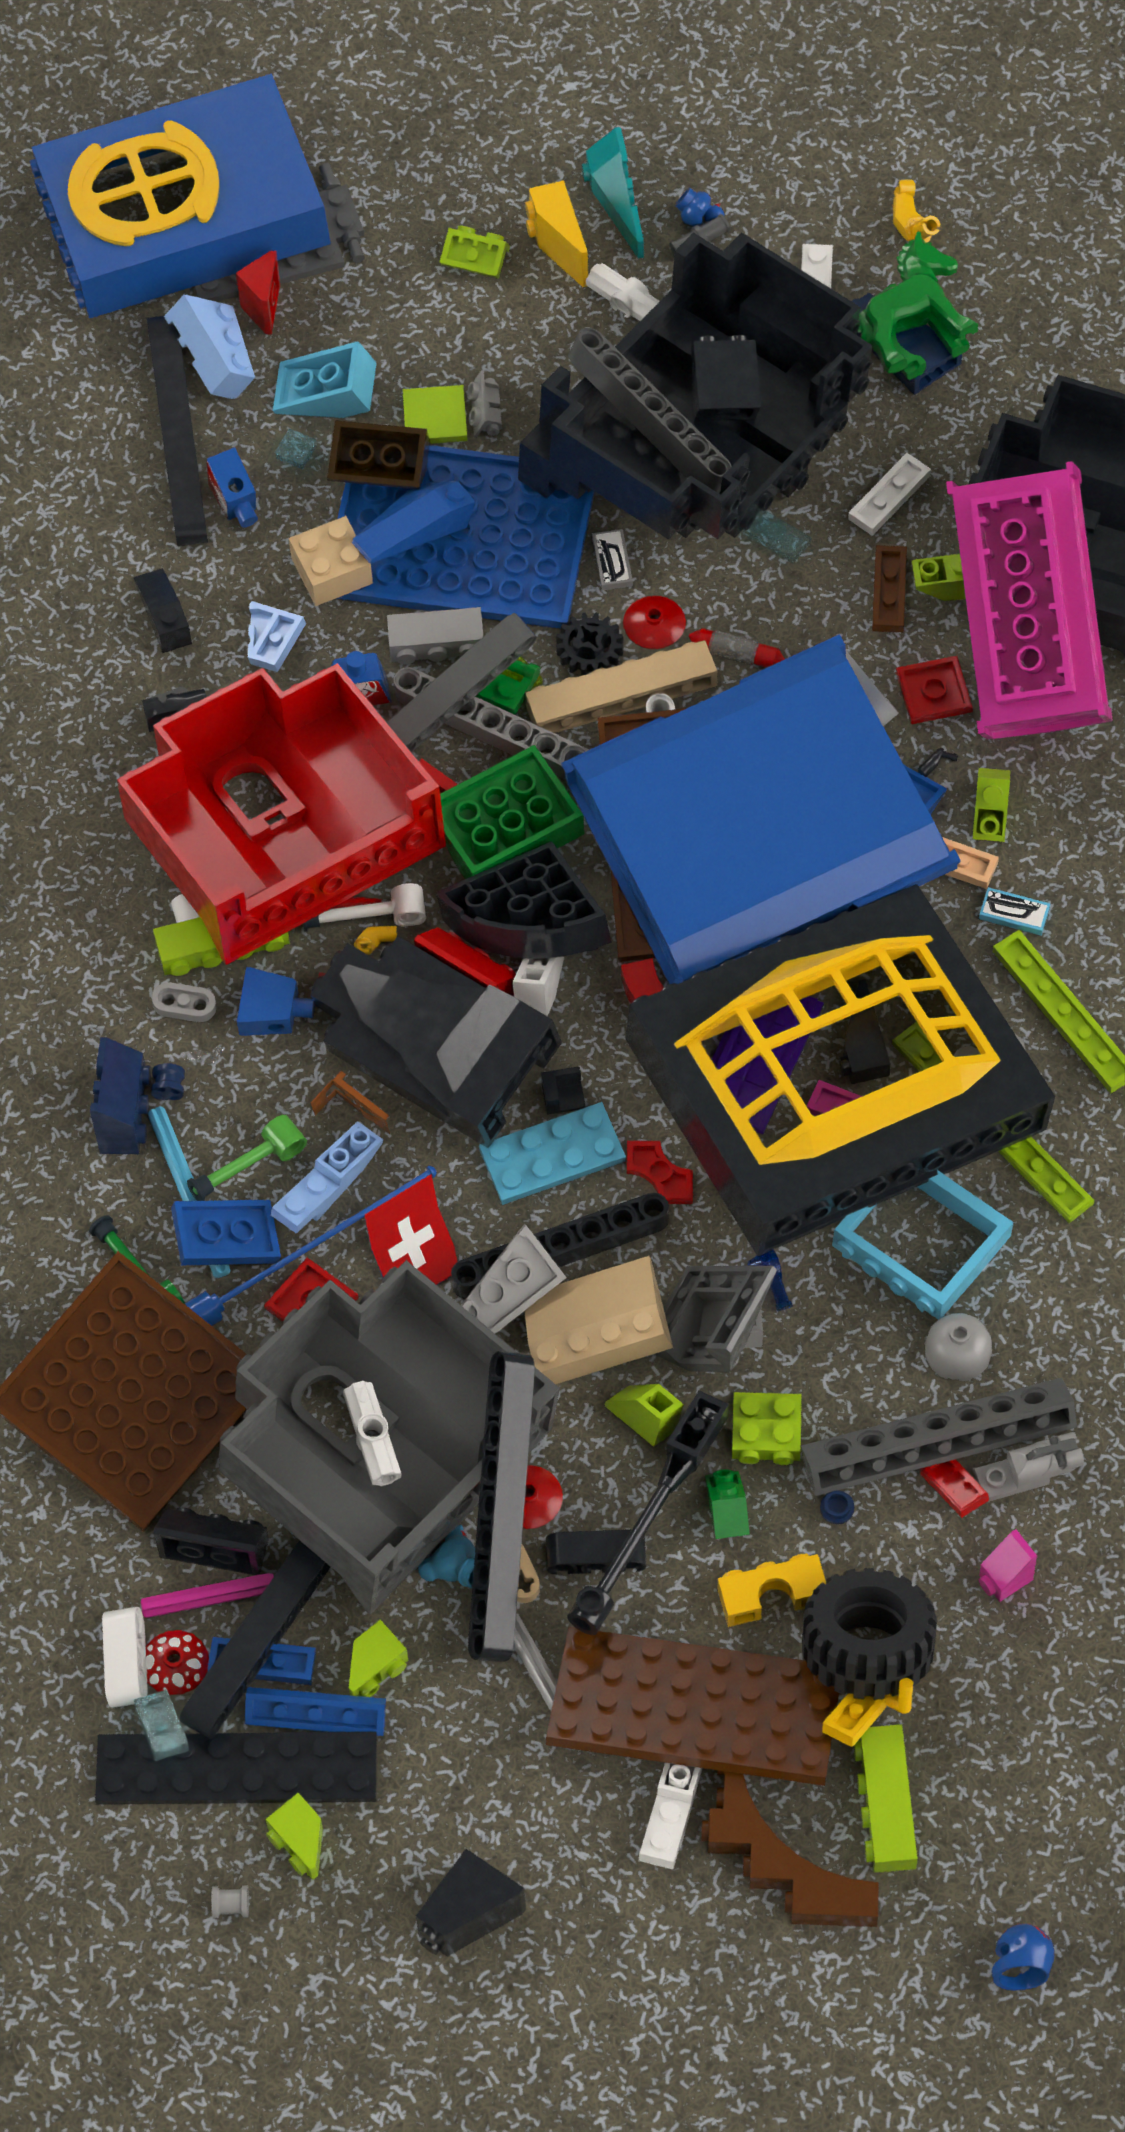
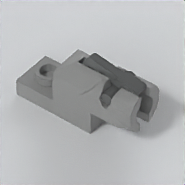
(1030, 1466)

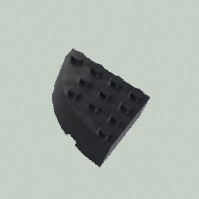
(526, 908)

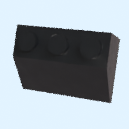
(211, 1541)

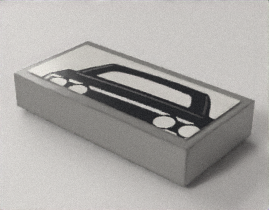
(612, 559)

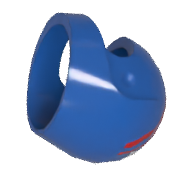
(1023, 1947)

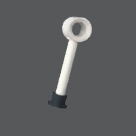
(405, 905)

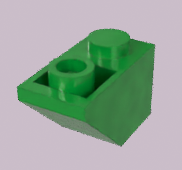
(727, 1504)

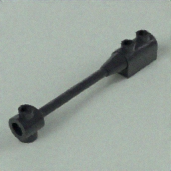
(684, 1454)

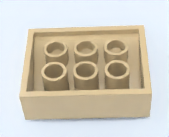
(598, 1322)

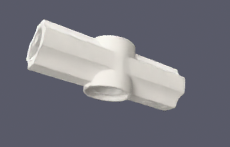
(626, 295)
(376, 1450)

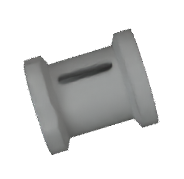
(230, 1901)

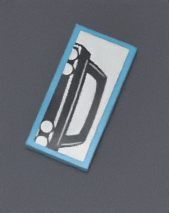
(1014, 911)

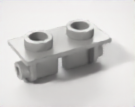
(483, 395)

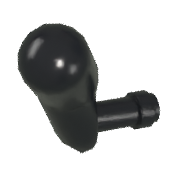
(933, 761)

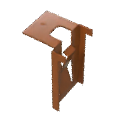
(321, 1100)

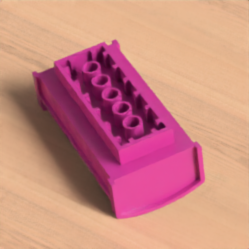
(1030, 604)

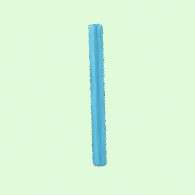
(177, 1164)

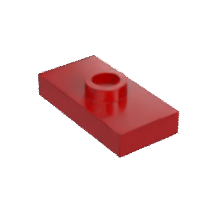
(955, 1486)

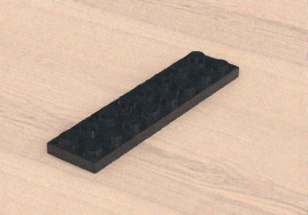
(239, 1769)

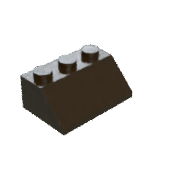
(378, 454)

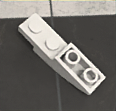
(670, 1815)

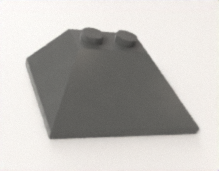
(714, 1315)

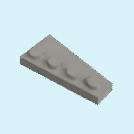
(513, 1282)

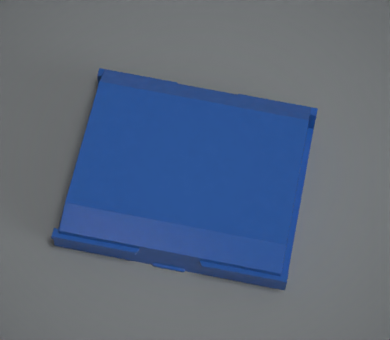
(757, 813)

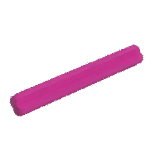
(205, 1595)

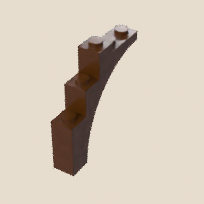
(816, 1894)

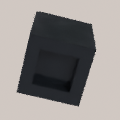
(562, 1090)

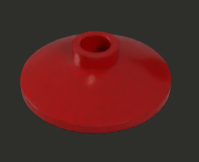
(654, 632)
(545, 1502)

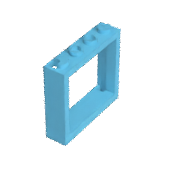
(902, 1280)

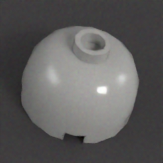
(958, 1347)

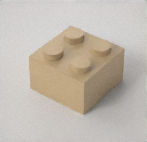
(330, 561)

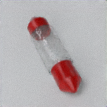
(737, 648)

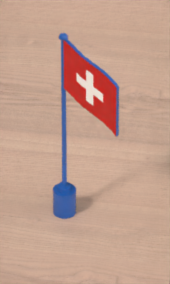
(398, 1228)

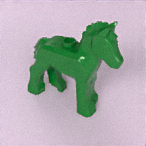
(912, 305)

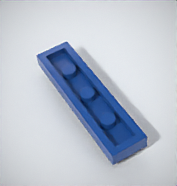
(314, 1711)

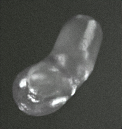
(200, 1056)

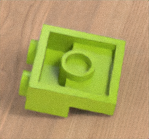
(766, 1427)

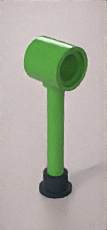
(280, 1138)

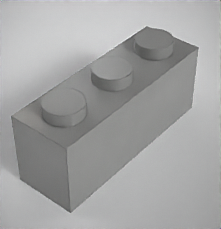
(433, 634)

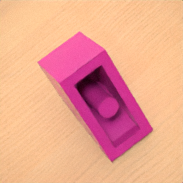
(1008, 1567)

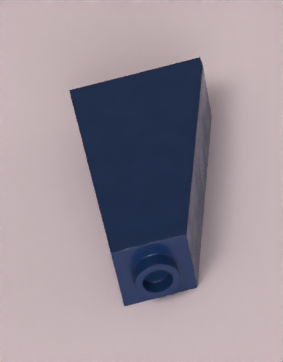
(924, 343)

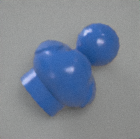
(695, 206)

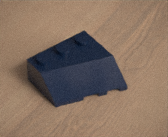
(120, 1098)

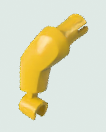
(905, 216)

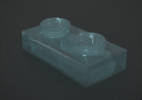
(161, 1725)

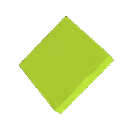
(437, 410)

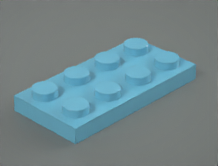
(552, 1153)

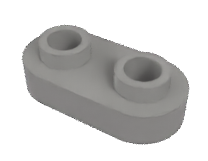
(185, 1000)

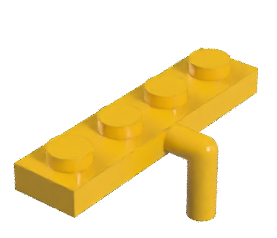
(856, 1715)

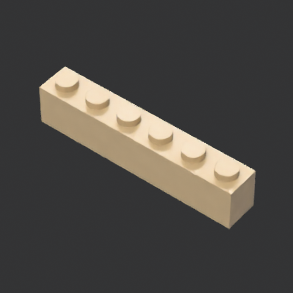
(621, 687)

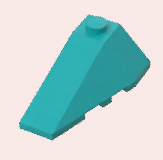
(613, 188)

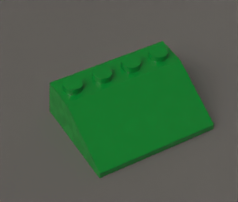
(508, 813)

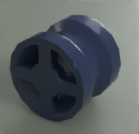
(167, 1082)

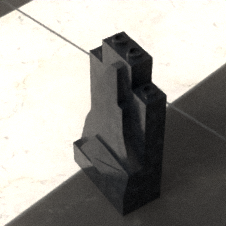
(433, 1034)

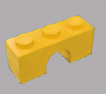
(742, 1590)

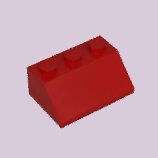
(464, 959)

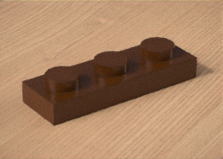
(889, 588)

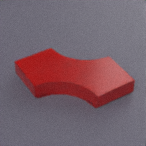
(650, 1163)

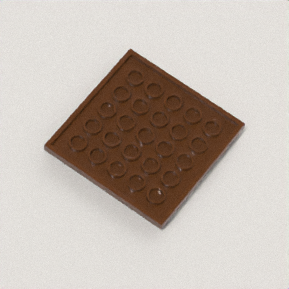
(127, 1391)

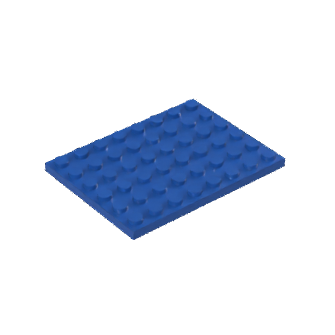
(510, 559)

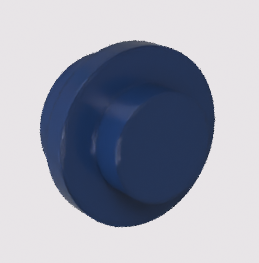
(837, 1507)

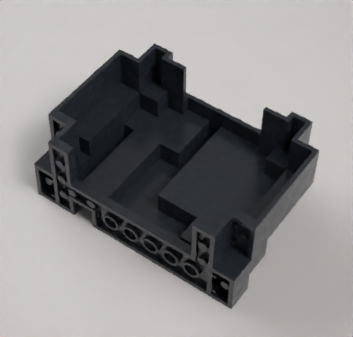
(806, 373)

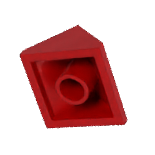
(260, 290)

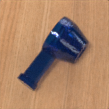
(777, 1286)

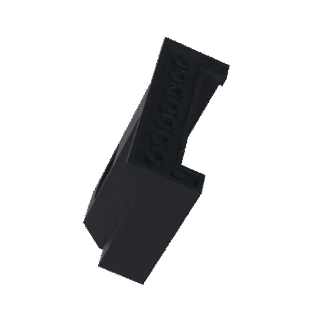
(1087, 428)

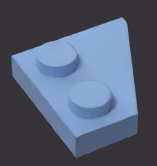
(272, 635)

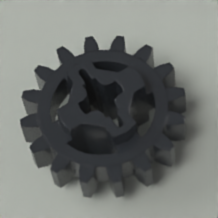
(591, 654)

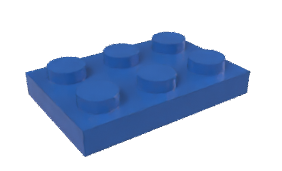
(225, 1232)

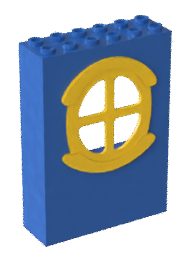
(245, 200)

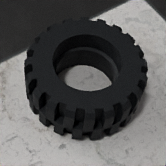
(876, 1602)

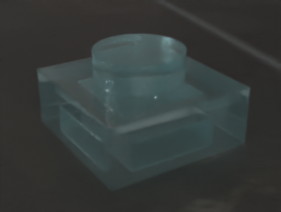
(295, 448)

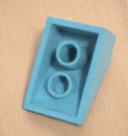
(326, 383)

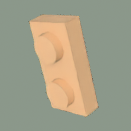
(975, 865)

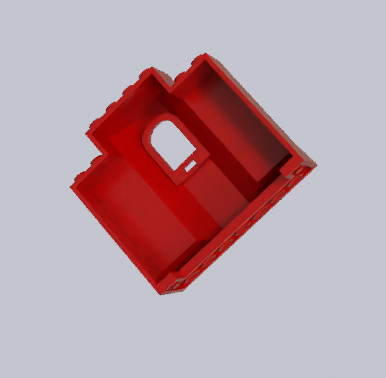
(350, 808)

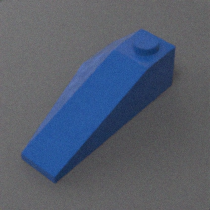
(416, 519)

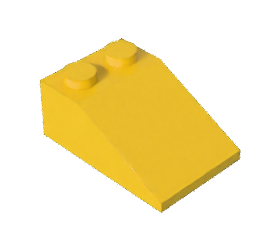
(557, 229)

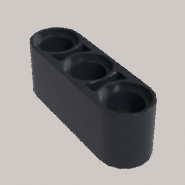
(589, 1550)

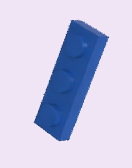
(285, 1663)

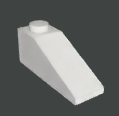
(538, 982)

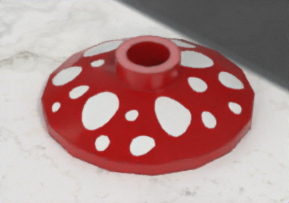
(178, 1676)

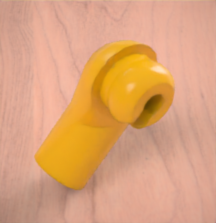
(373, 936)

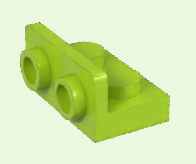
(474, 252)

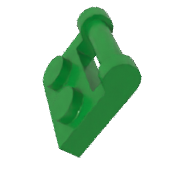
(508, 692)

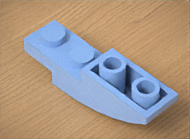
(328, 1179)

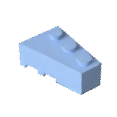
(215, 342)

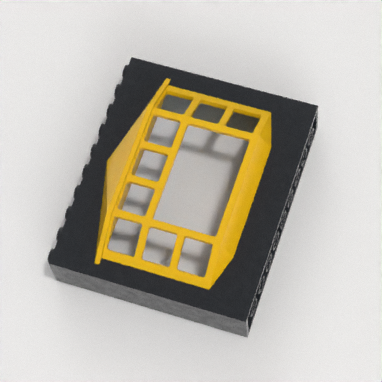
(869, 1144)

